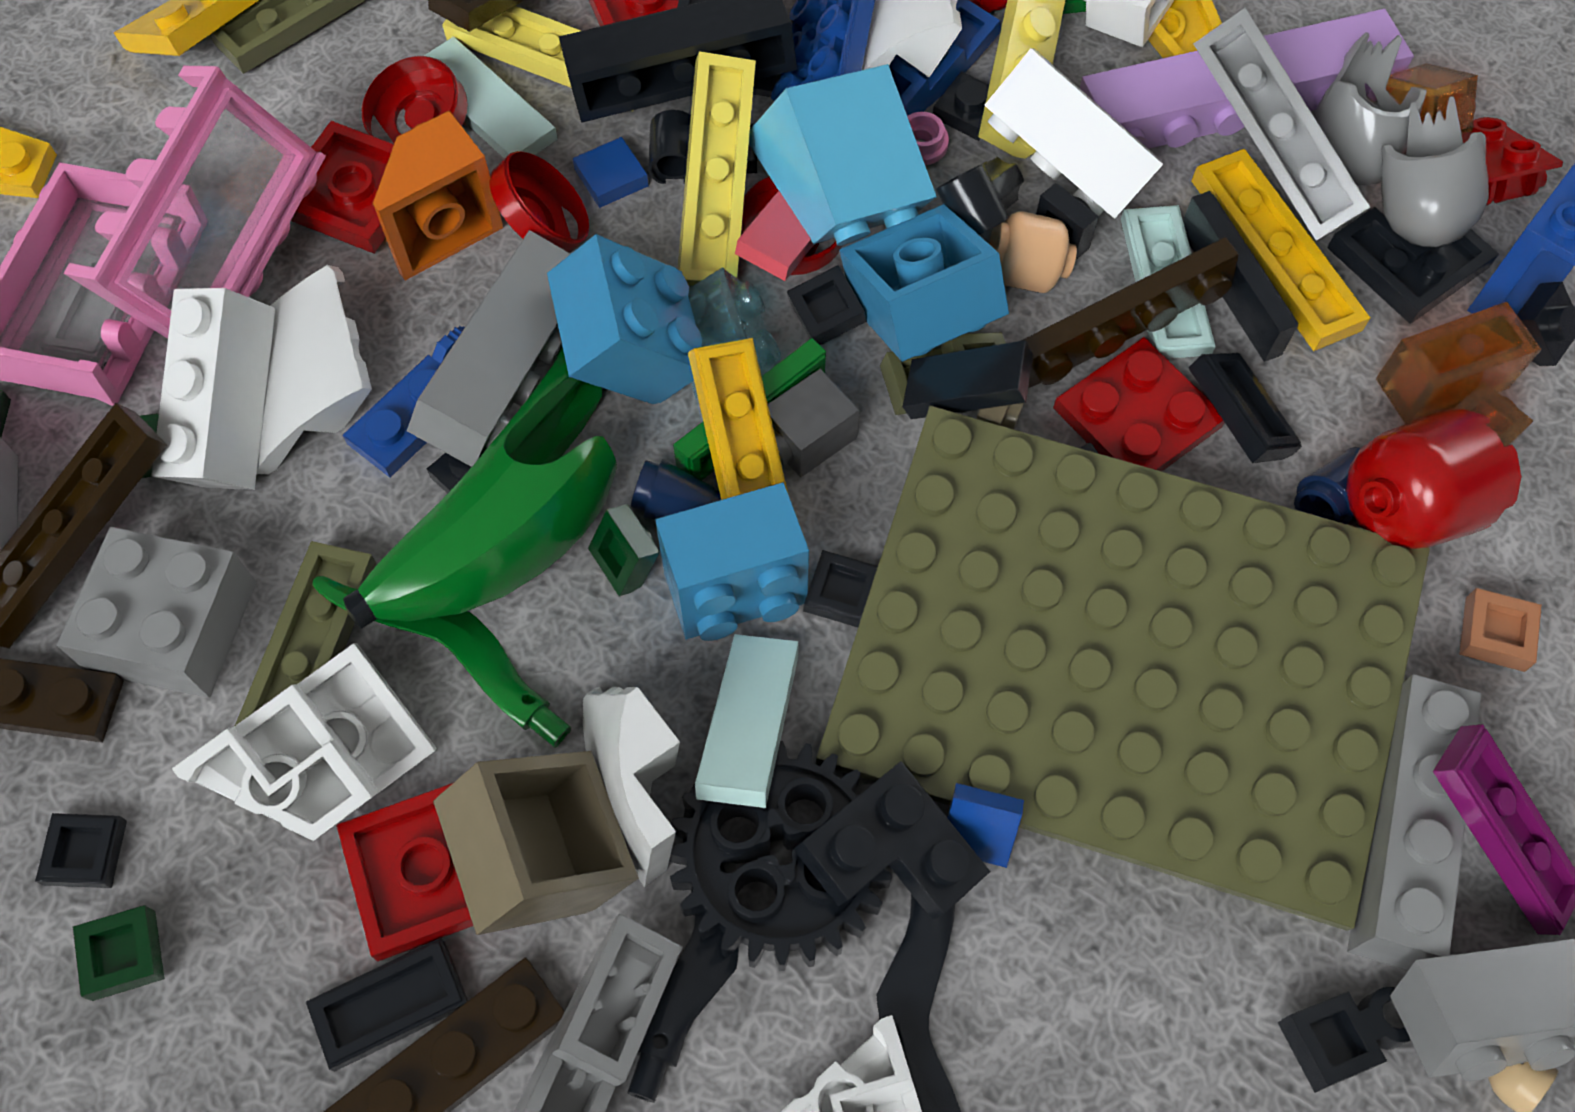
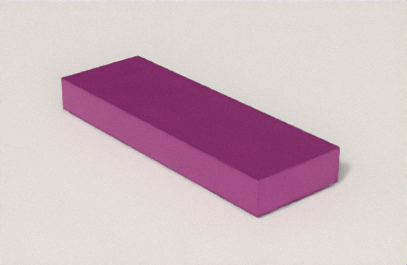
(1508, 828)

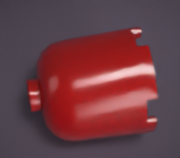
(1433, 480)

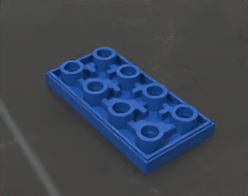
(827, 40)

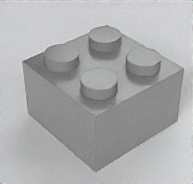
(158, 612)

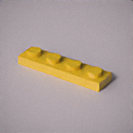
(1283, 249)

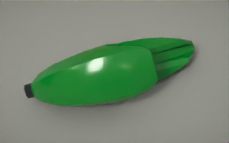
(504, 516)

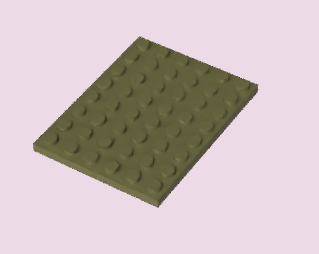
(1135, 663)

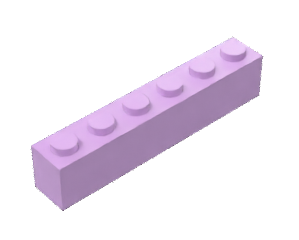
(1180, 99)

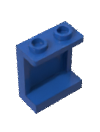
(1539, 255)

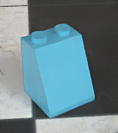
(844, 155)

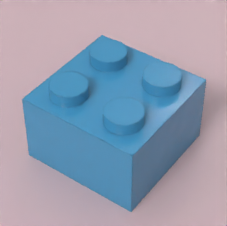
(926, 281)
(624, 320)
(734, 562)

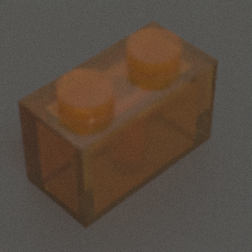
(1449, 361)

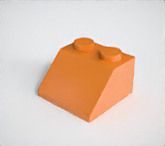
(434, 195)

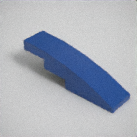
(921, 91)

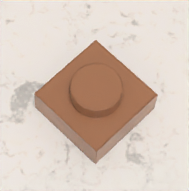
(1500, 630)

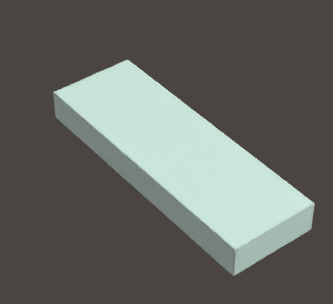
(493, 106)
(1155, 241)
(748, 722)

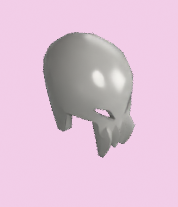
(1355, 122)
(1439, 184)

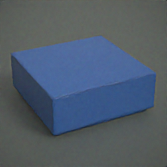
(610, 172)
(986, 822)

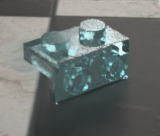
(731, 312)

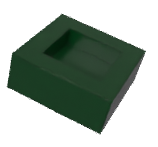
(623, 549)
(118, 953)

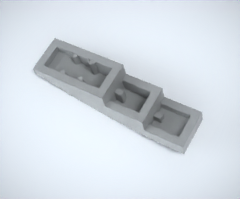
(603, 1022)

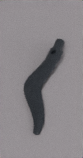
(690, 988)
(908, 997)

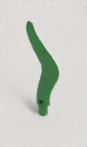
(483, 659)

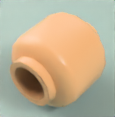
(1033, 251)

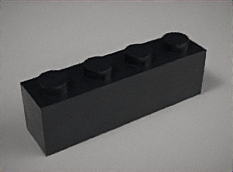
(656, 54)

